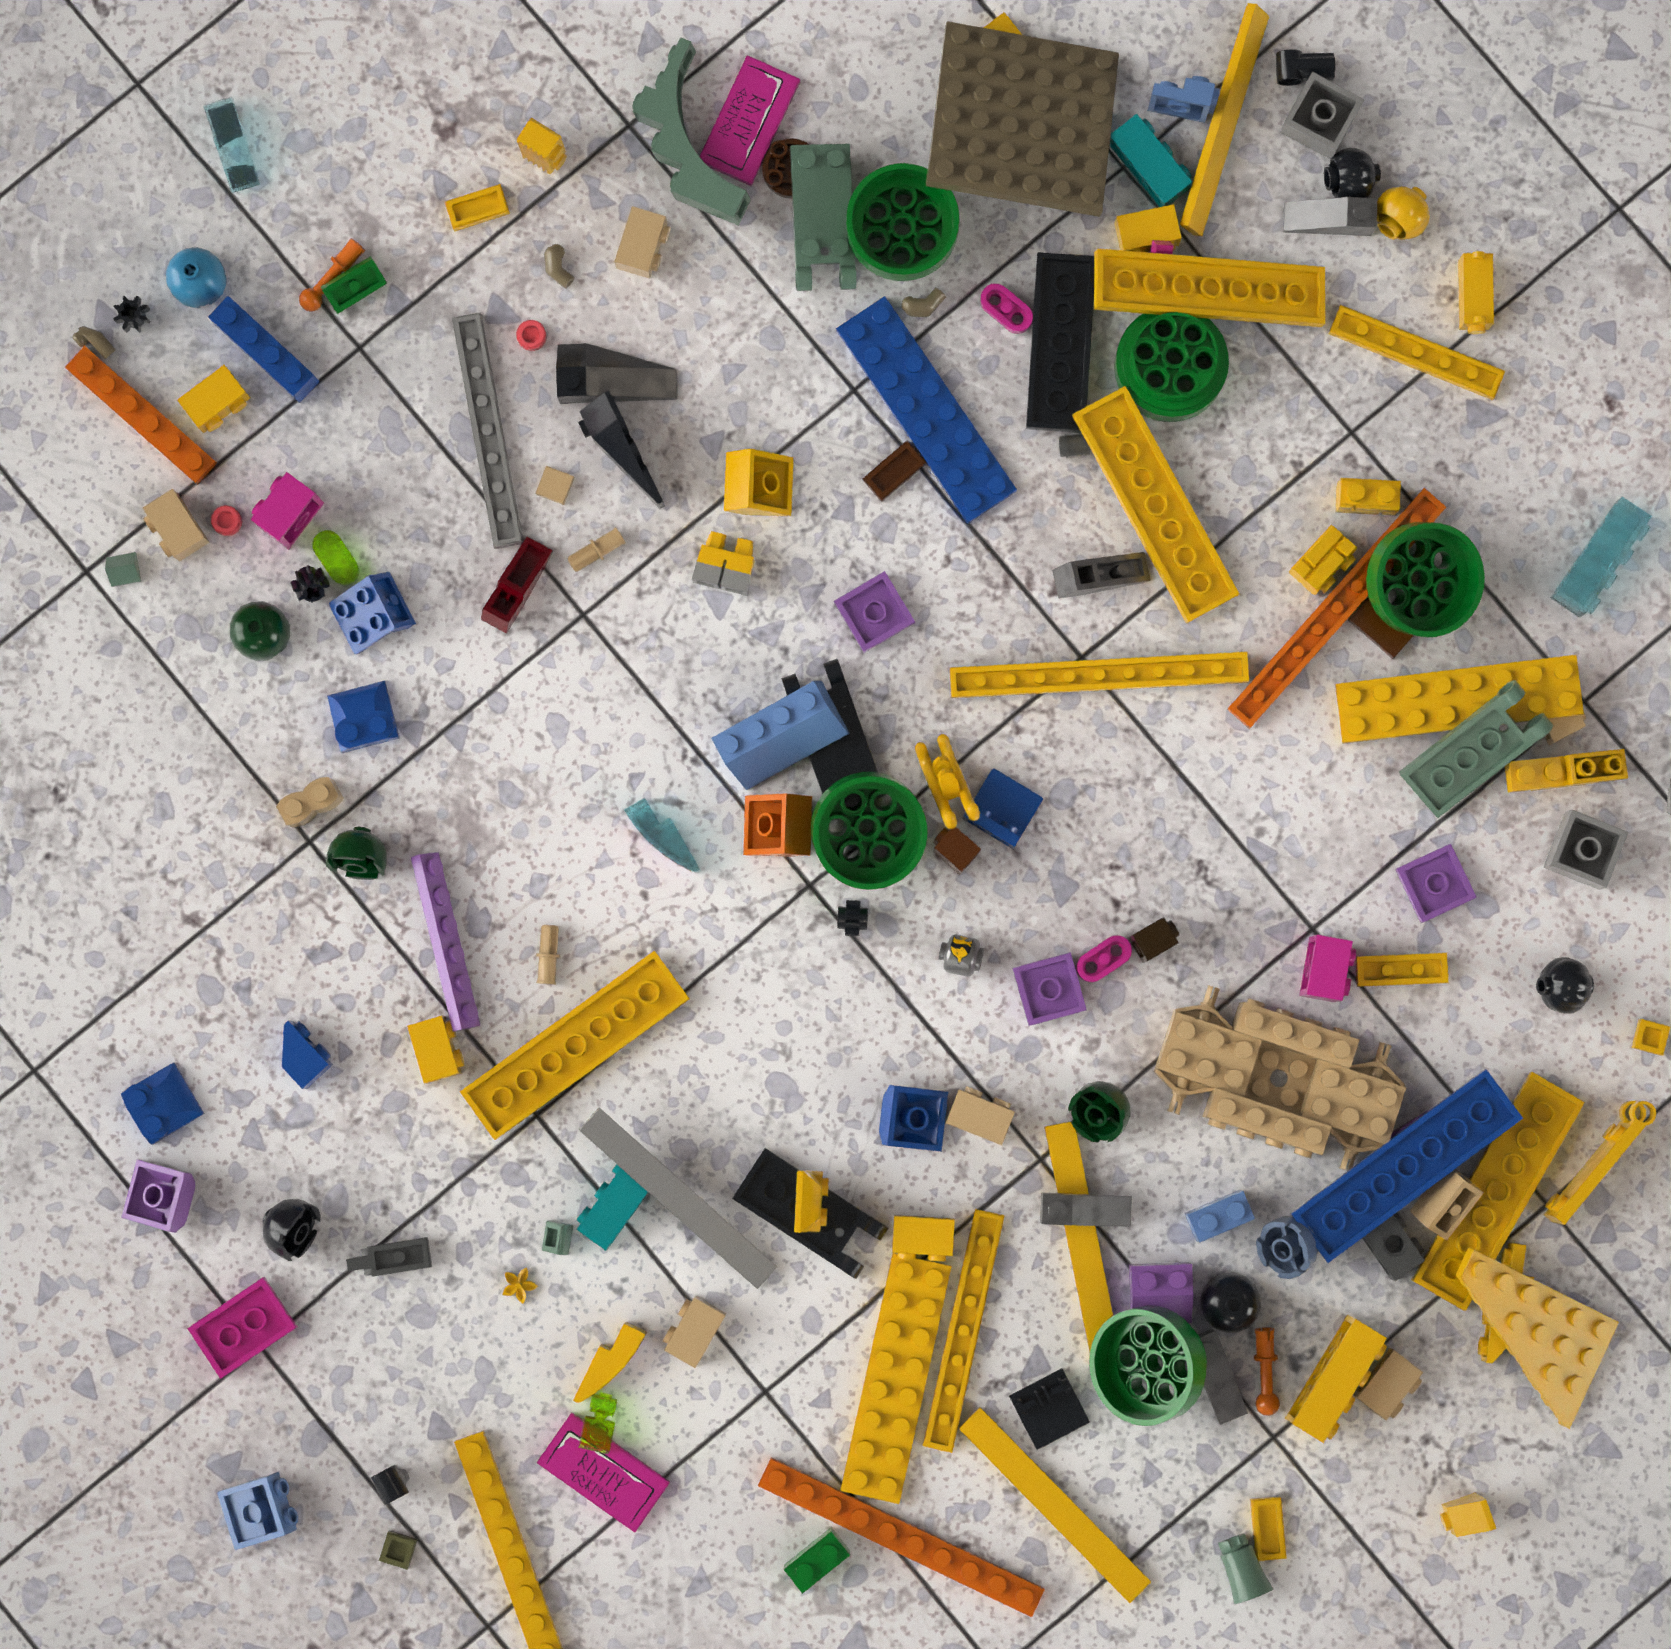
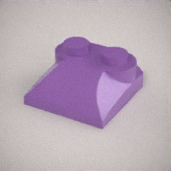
(159, 1196)

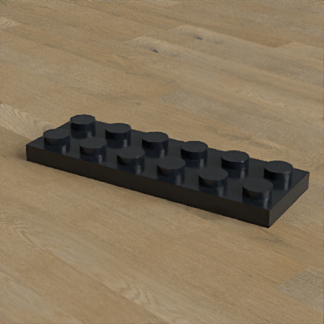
(1060, 341)

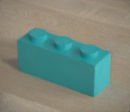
(1150, 161)
(612, 1210)

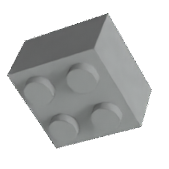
(1321, 115)
(1585, 849)

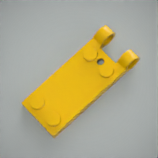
(1616, 1142)

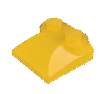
(808, 1207)

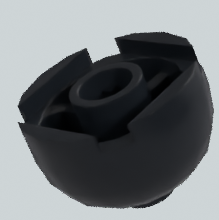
(289, 1227)
(1230, 1302)

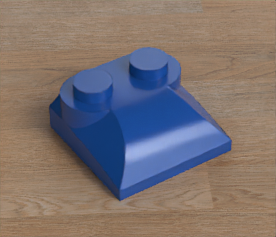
(363, 717)
(161, 1104)
(913, 1118)

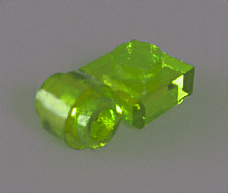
(597, 1431)

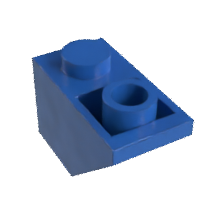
(301, 1057)

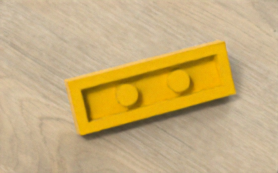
(1401, 969)

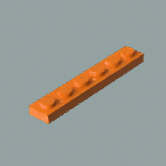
(141, 415)

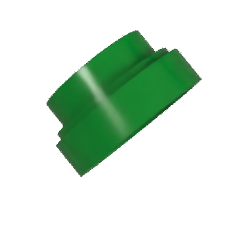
(880, 191)
(1168, 402)
(1459, 572)
(864, 869)
(1119, 1377)

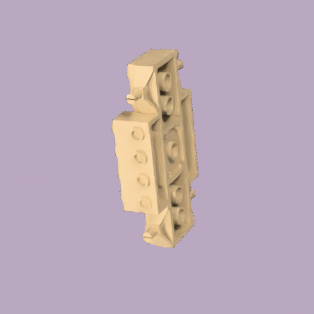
(1321, 1087)

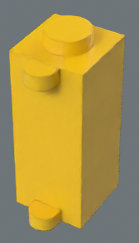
(1476, 292)

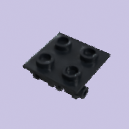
(1049, 1409)

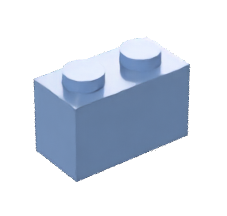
(1219, 1216)

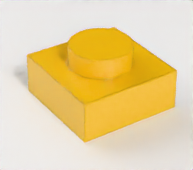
(1650, 1037)

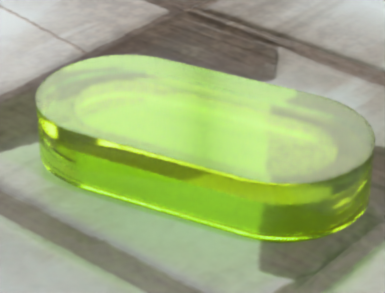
(335, 557)

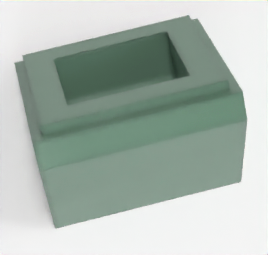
(122, 569)
(557, 1238)

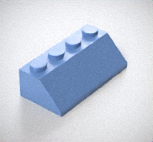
(780, 735)

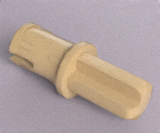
(595, 550)
(548, 954)

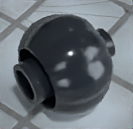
(1351, 174)
(1565, 985)

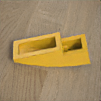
(610, 1361)

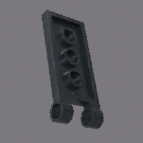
(850, 752)
(771, 1194)

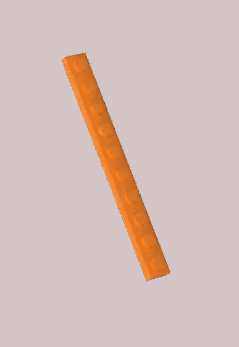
(1323, 622)
(901, 1537)

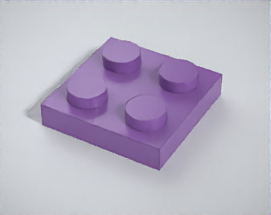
(874, 612)
(1435, 883)
(1049, 989)

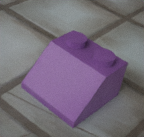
(1163, 1286)

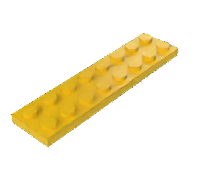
(1209, 287)
(1155, 504)
(1448, 697)
(574, 1045)
(1508, 1178)
(895, 1379)

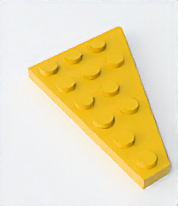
(1544, 1330)

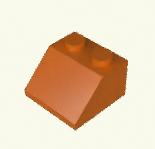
(777, 825)

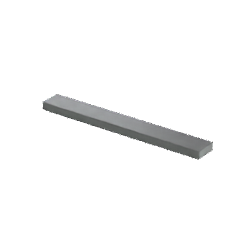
(487, 430)
(678, 1198)

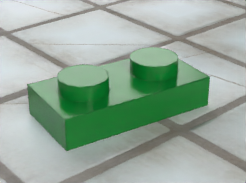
(353, 285)

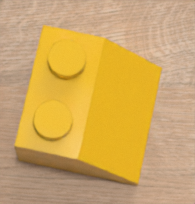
(758, 483)

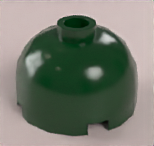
(259, 630)
(358, 854)
(1100, 1111)

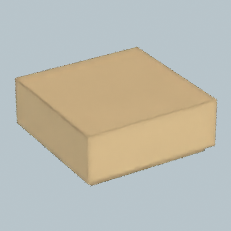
(554, 485)

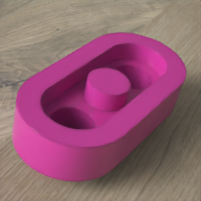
(1006, 309)
(1104, 959)

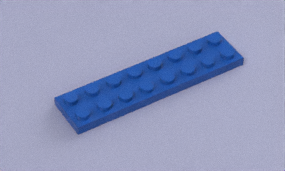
(926, 410)
(1407, 1165)

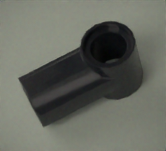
(1295, 67)
(391, 1483)

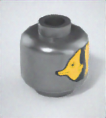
(961, 955)

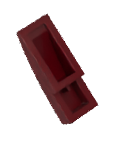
(516, 585)

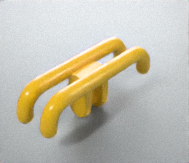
(946, 781)

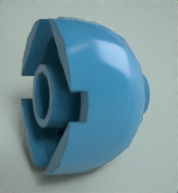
(196, 277)

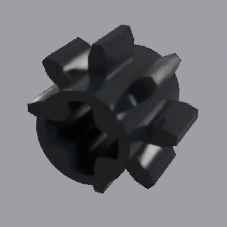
(139, 314)
(310, 584)
(852, 918)

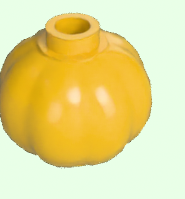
(1402, 212)

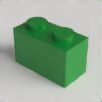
(816, 1560)

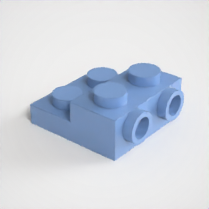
(1191, 103)
(258, 1510)

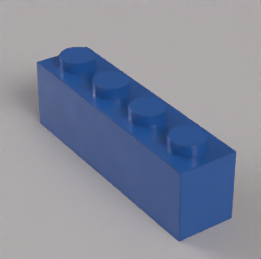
(263, 349)

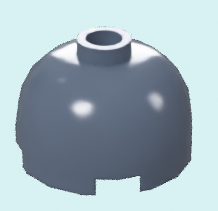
(1287, 1247)

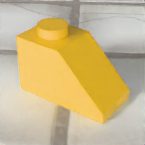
(1467, 1515)

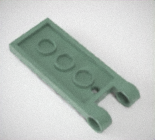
(819, 211)
(1473, 752)

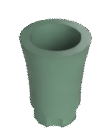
(1243, 1569)

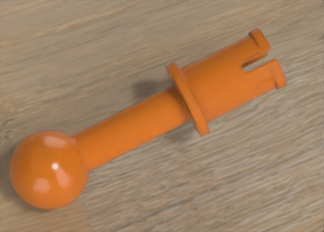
(311, 298)
(1266, 1402)

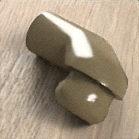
(553, 265)
(923, 307)
(96, 338)

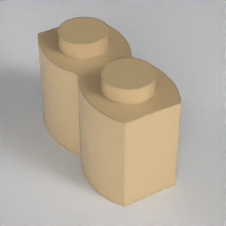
(317, 797)

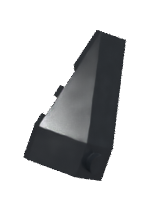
(590, 370)
(610, 433)

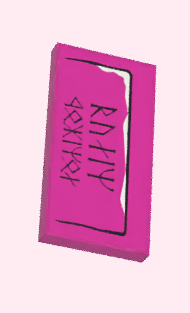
(749, 120)
(611, 1481)

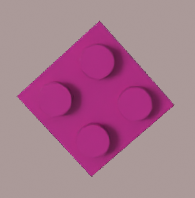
(286, 510)
(1327, 968)

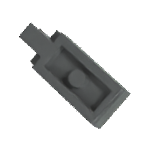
(393, 1257)

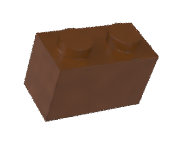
(955, 849)

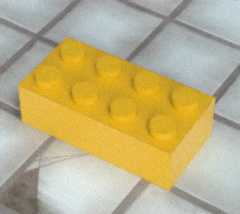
(1336, 1378)

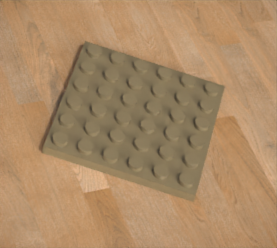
(1022, 119)

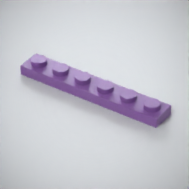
(445, 941)

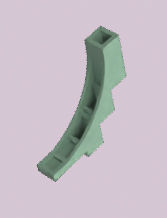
(662, 110)

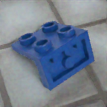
(371, 611)
(1004, 808)

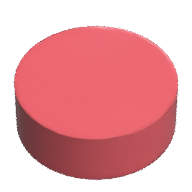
(531, 335)
(226, 520)

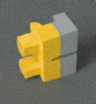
(737, 569)

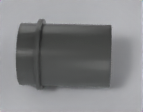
(1073, 445)

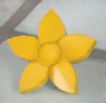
(518, 1284)

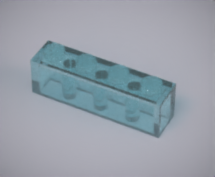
(1601, 557)

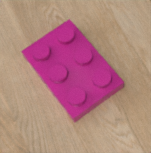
(242, 1327)

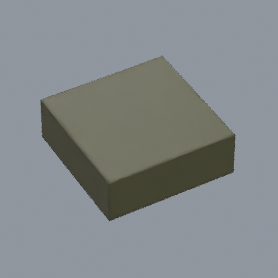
(398, 1550)

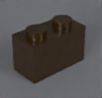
(1154, 939)

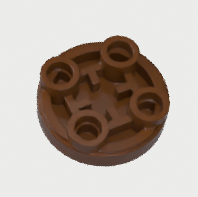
(777, 167)

